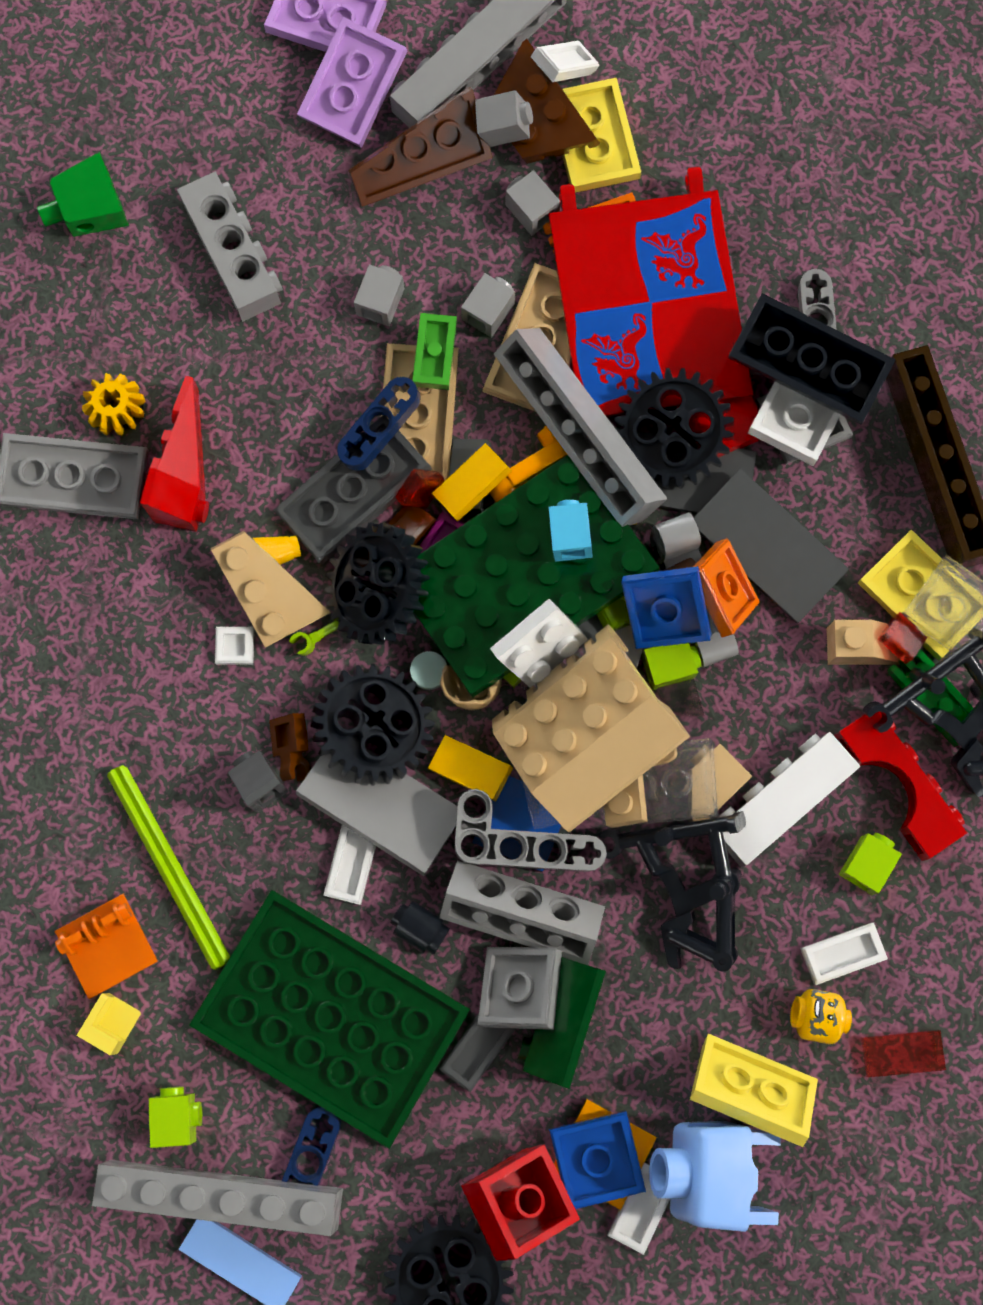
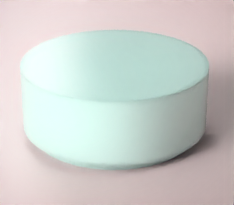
(427, 670)

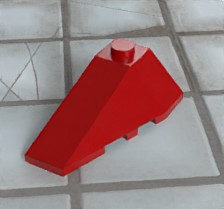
(176, 482)

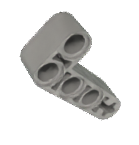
(675, 542)
(528, 840)

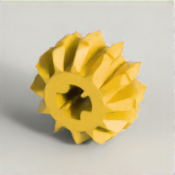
(105, 415)

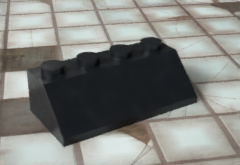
(811, 358)

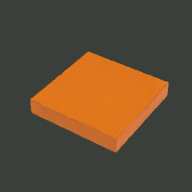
(726, 587)

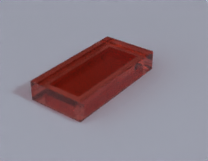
(903, 1053)

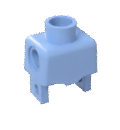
(712, 1175)

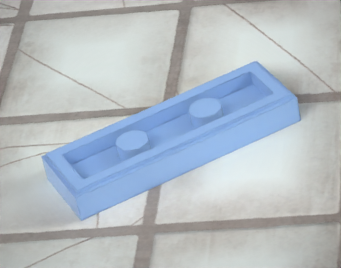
(240, 1262)

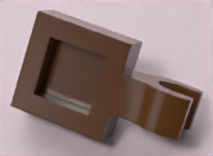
(288, 743)

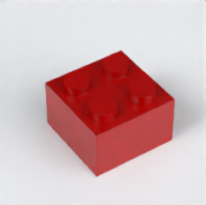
(520, 1203)

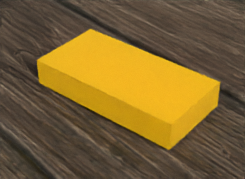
(471, 482)
(470, 767)

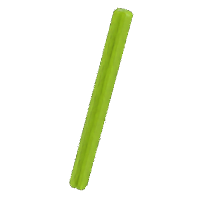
(169, 867)

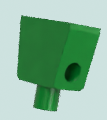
(84, 199)

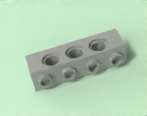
(203, 200)
(522, 912)

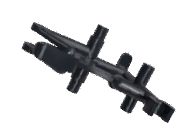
(968, 758)
(719, 888)

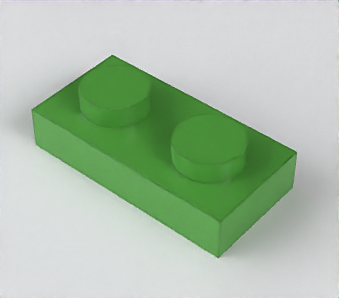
(434, 351)

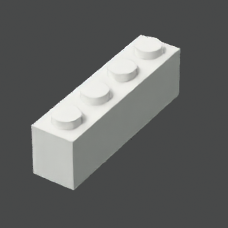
(789, 795)

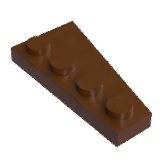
(424, 152)

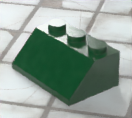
(556, 1052)

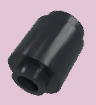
(419, 927)

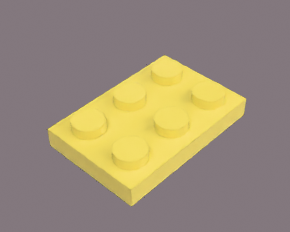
(615, 157)
(900, 576)
(755, 1090)

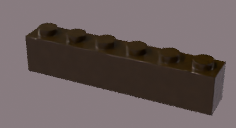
(938, 454)

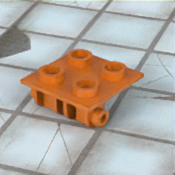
(105, 946)

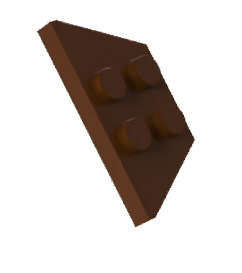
(555, 119)

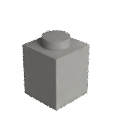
(503, 118)
(531, 201)
(379, 294)
(488, 304)

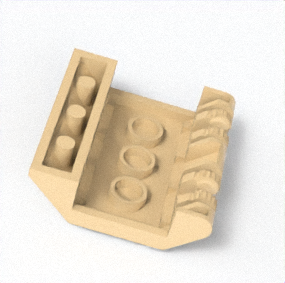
(587, 731)

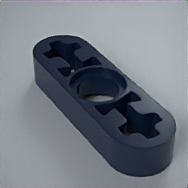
(380, 439)
(310, 1130)

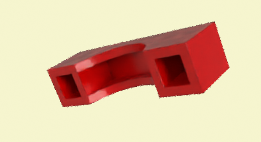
(929, 820)

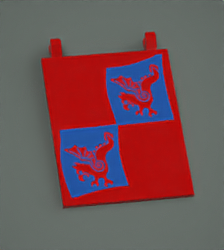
(648, 293)

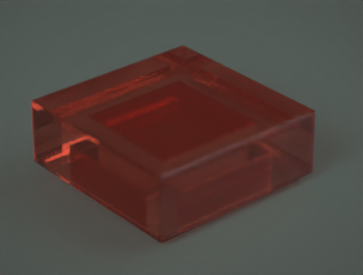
(419, 487)
(902, 638)

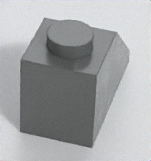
(256, 780)

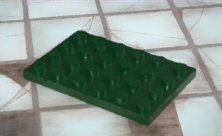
(505, 568)
(330, 1018)

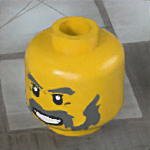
(820, 1016)

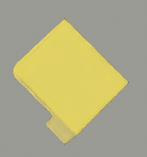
(109, 1024)

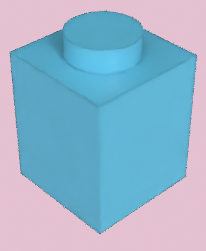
(570, 531)

